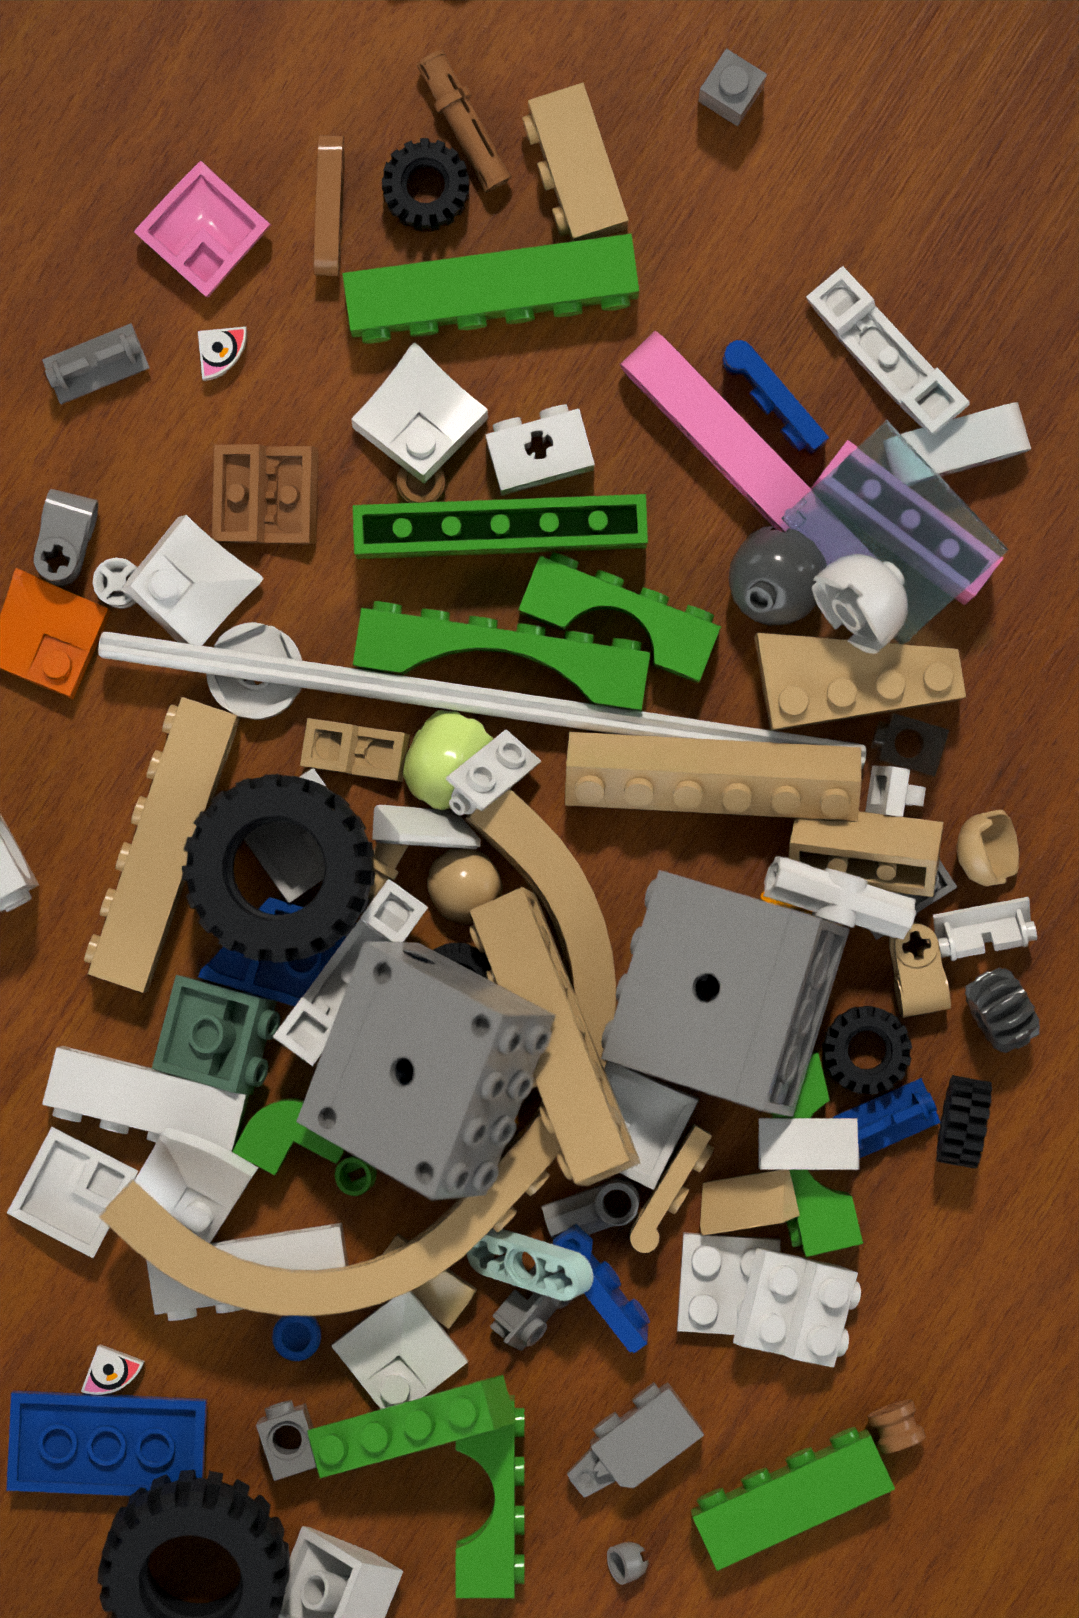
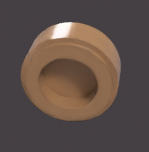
(415, 491)

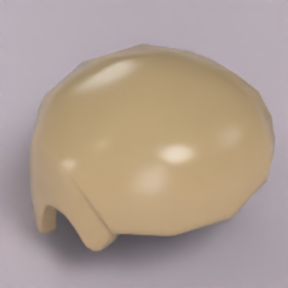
(988, 848)
(462, 882)

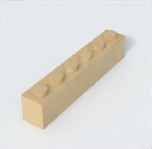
(713, 776)
(151, 866)
(569, 1072)

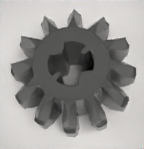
(1002, 1010)

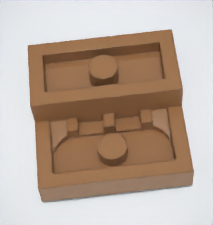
(265, 494)

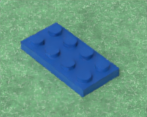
(102, 1441)

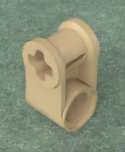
(921, 979)

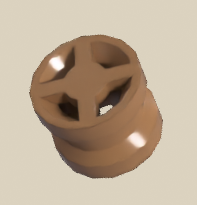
(896, 1426)

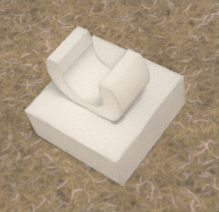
(891, 792)

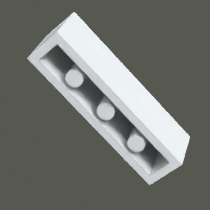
(140, 1098)
(295, 1249)

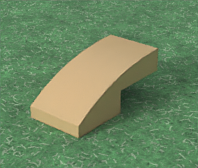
(354, 749)

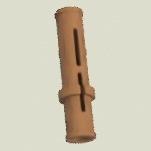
(459, 112)

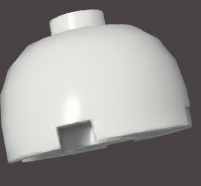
(864, 598)

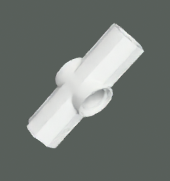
(839, 897)

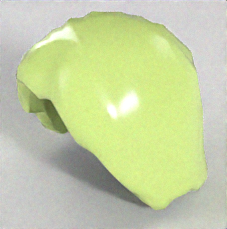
(437, 751)

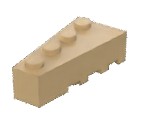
(834, 681)

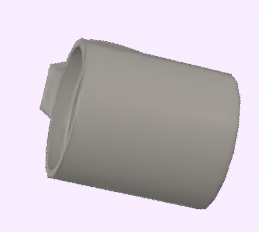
(588, 1209)

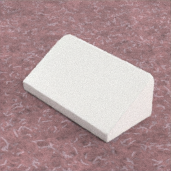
(422, 827)
(808, 1143)

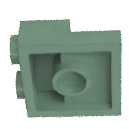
(216, 1035)

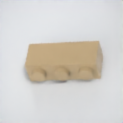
(575, 164)
(880, 848)

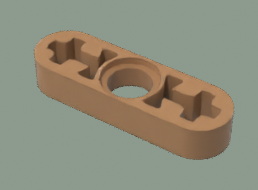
(329, 205)

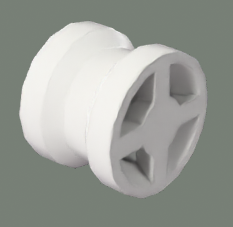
(111, 577)

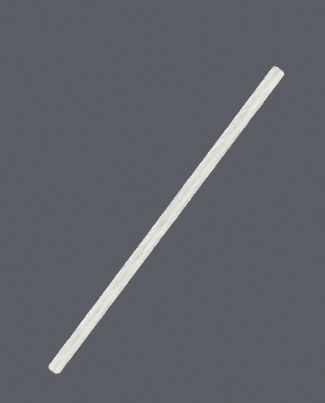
(432, 692)

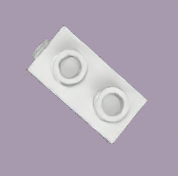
(490, 773)
(966, 930)

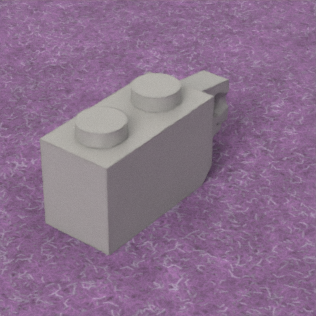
(637, 1443)

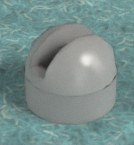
(626, 1562)

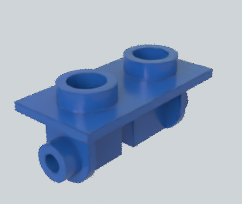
(893, 1117)

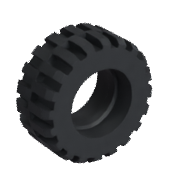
(213, 853)
(197, 1509)

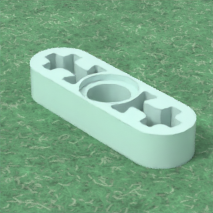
(547, 1258)

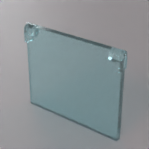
(902, 512)

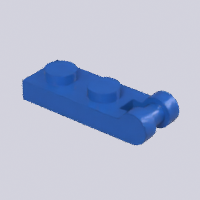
(774, 396)

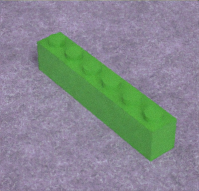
(491, 287)
(500, 526)

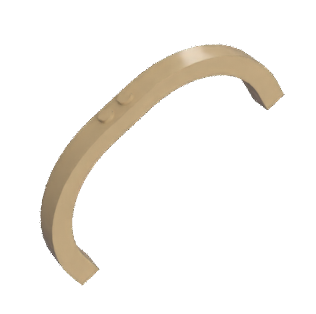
(589, 963)

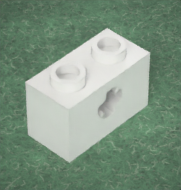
(565, 458)

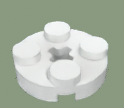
(246, 697)

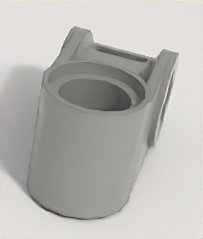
(64, 527)

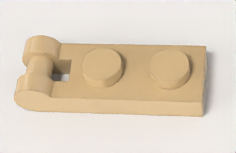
(670, 1192)

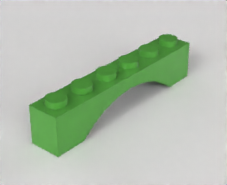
(403, 642)

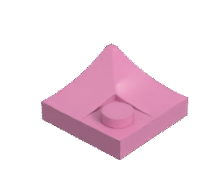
(202, 228)

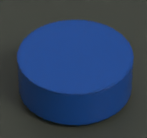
(296, 1337)

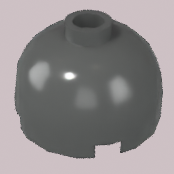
(775, 576)

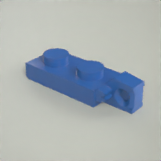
(623, 1316)

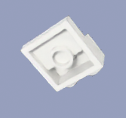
(797, 1307)

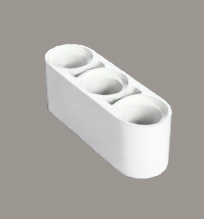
(972, 440)

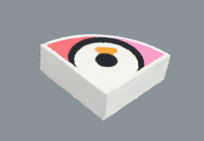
(220, 350)
(110, 1371)

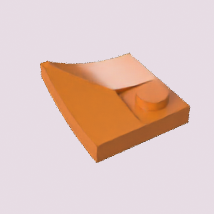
(48, 633)

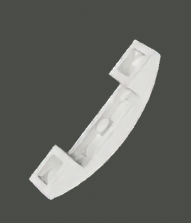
(886, 353)
(386, 919)

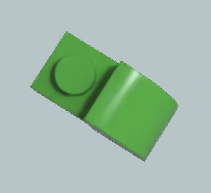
(273, 1133)

